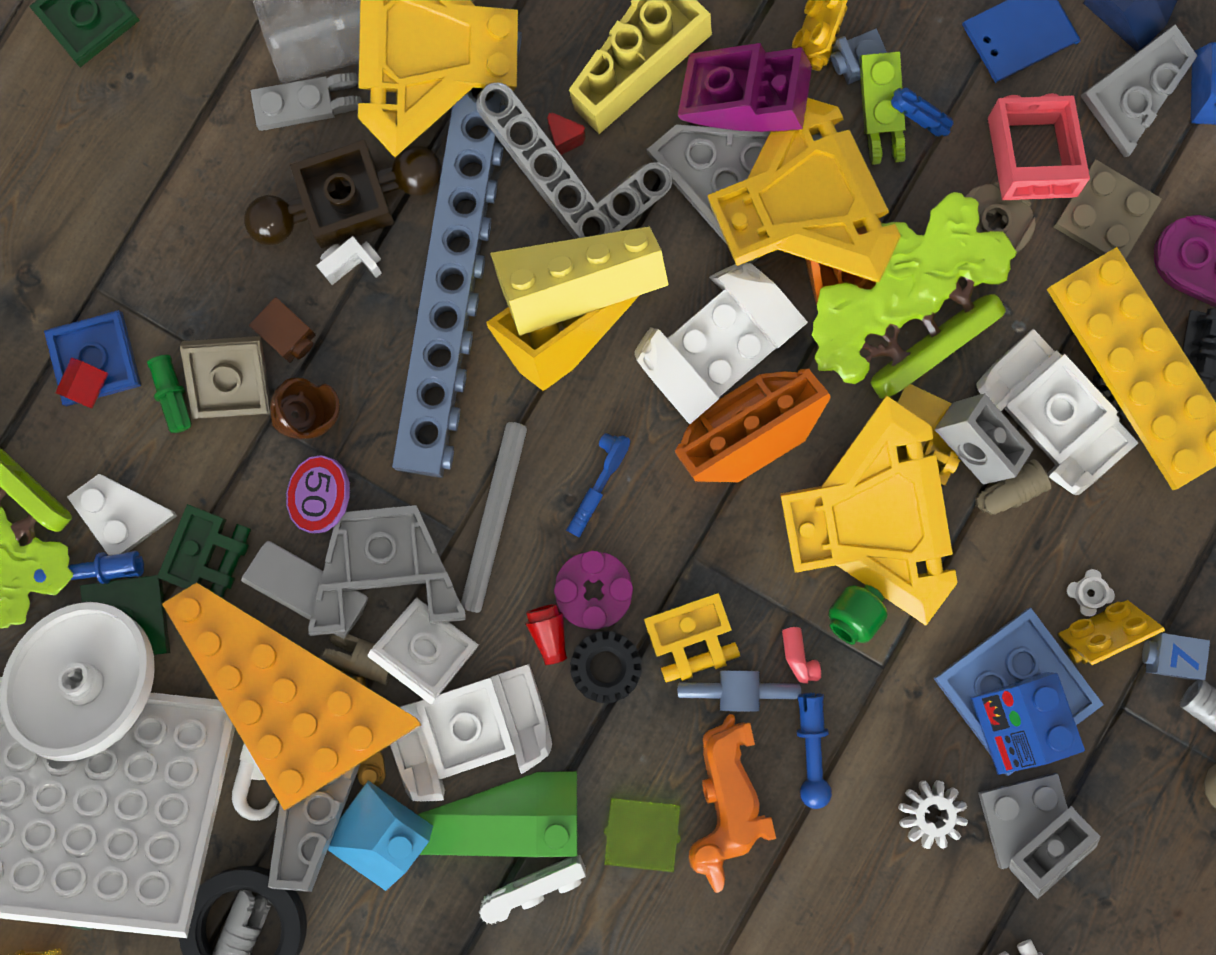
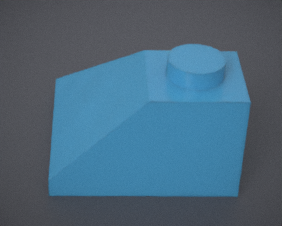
(379, 836)

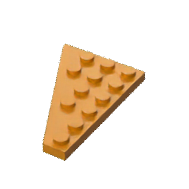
(287, 704)

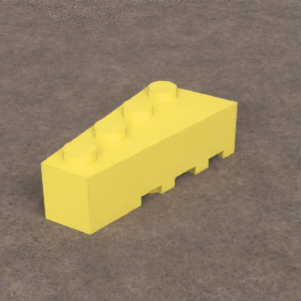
(637, 56)
(577, 276)

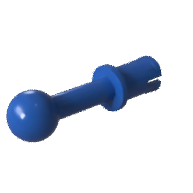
(104, 567)
(815, 790)

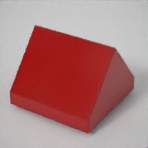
(565, 133)
(81, 383)

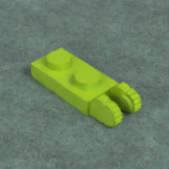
(879, 79)

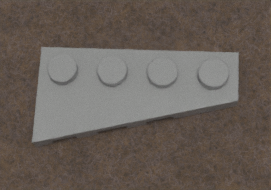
(306, 833)

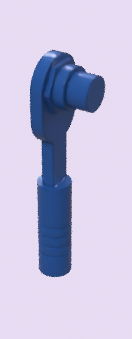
(616, 449)

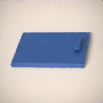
(1019, 34)

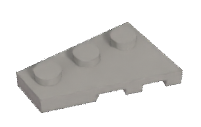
(1134, 91)

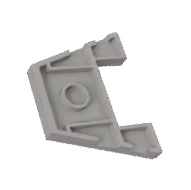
(381, 551)

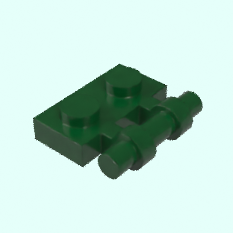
(194, 546)

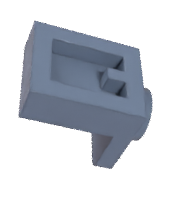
(847, 52)

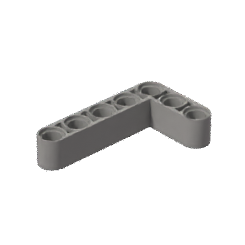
(562, 175)

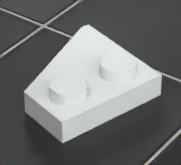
(117, 514)

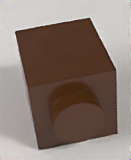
(283, 331)

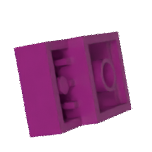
(746, 89)

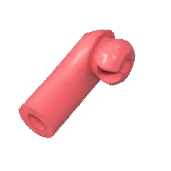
(796, 658)

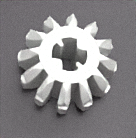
(939, 800)

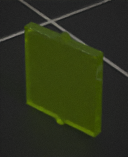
(642, 835)

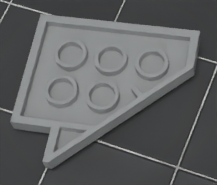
(708, 161)

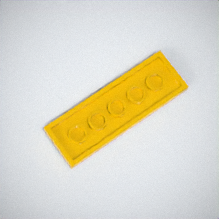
(1141, 365)

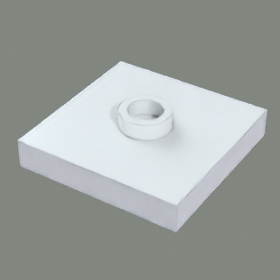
(421, 652)

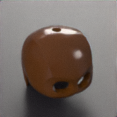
(313, 405)

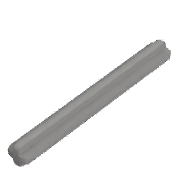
(493, 517)

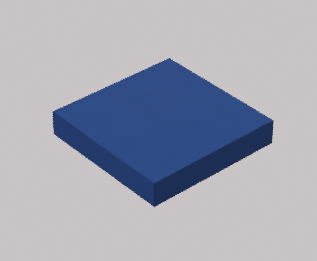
(98, 342)

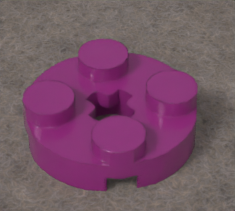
(593, 567)

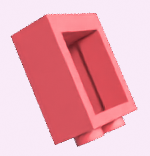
(1039, 181)

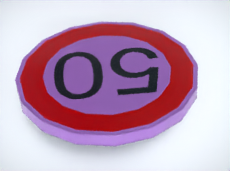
(318, 494)

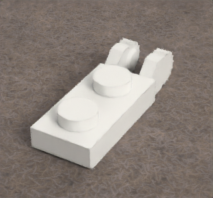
(531, 888)

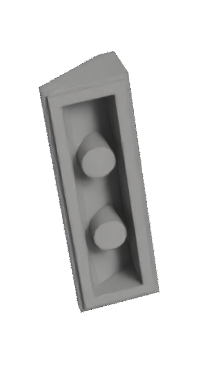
(296, 583)

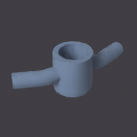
(739, 690)

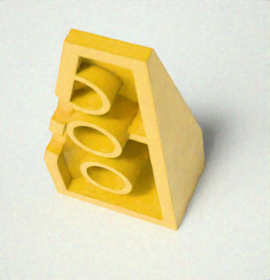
(556, 349)

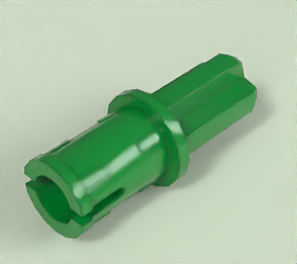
(169, 393)

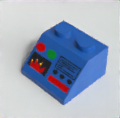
(1028, 723)

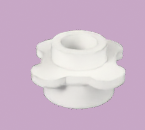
(1102, 592)

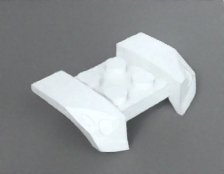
(719, 340)
(1058, 411)
(471, 730)

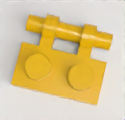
(687, 626)

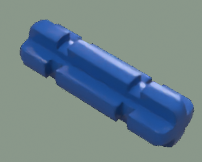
(922, 112)

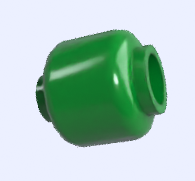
(857, 614)

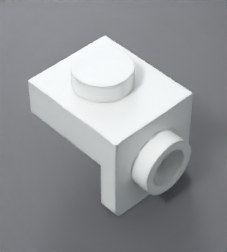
(341, 259)

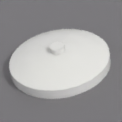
(77, 681)

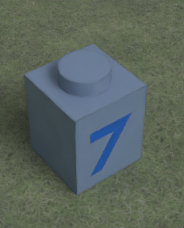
(1176, 656)

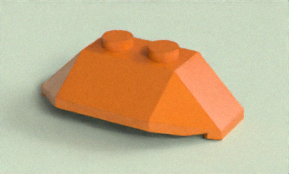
(752, 426)

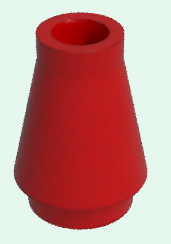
(547, 631)

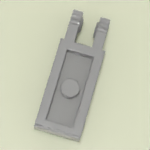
(303, 101)

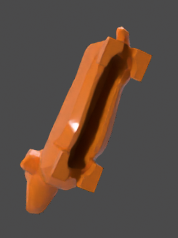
(734, 803)

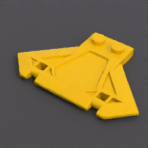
(430, 59)
(809, 201)
(879, 515)

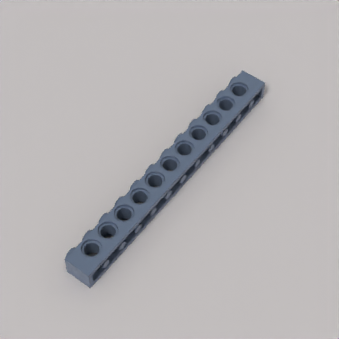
(441, 262)

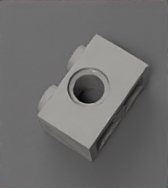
(984, 439)
(1054, 852)

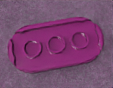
(1188, 257)

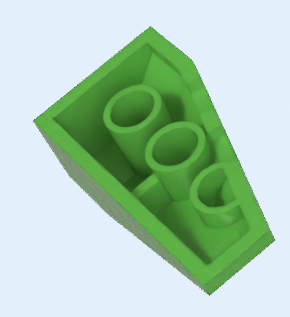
(510, 820)

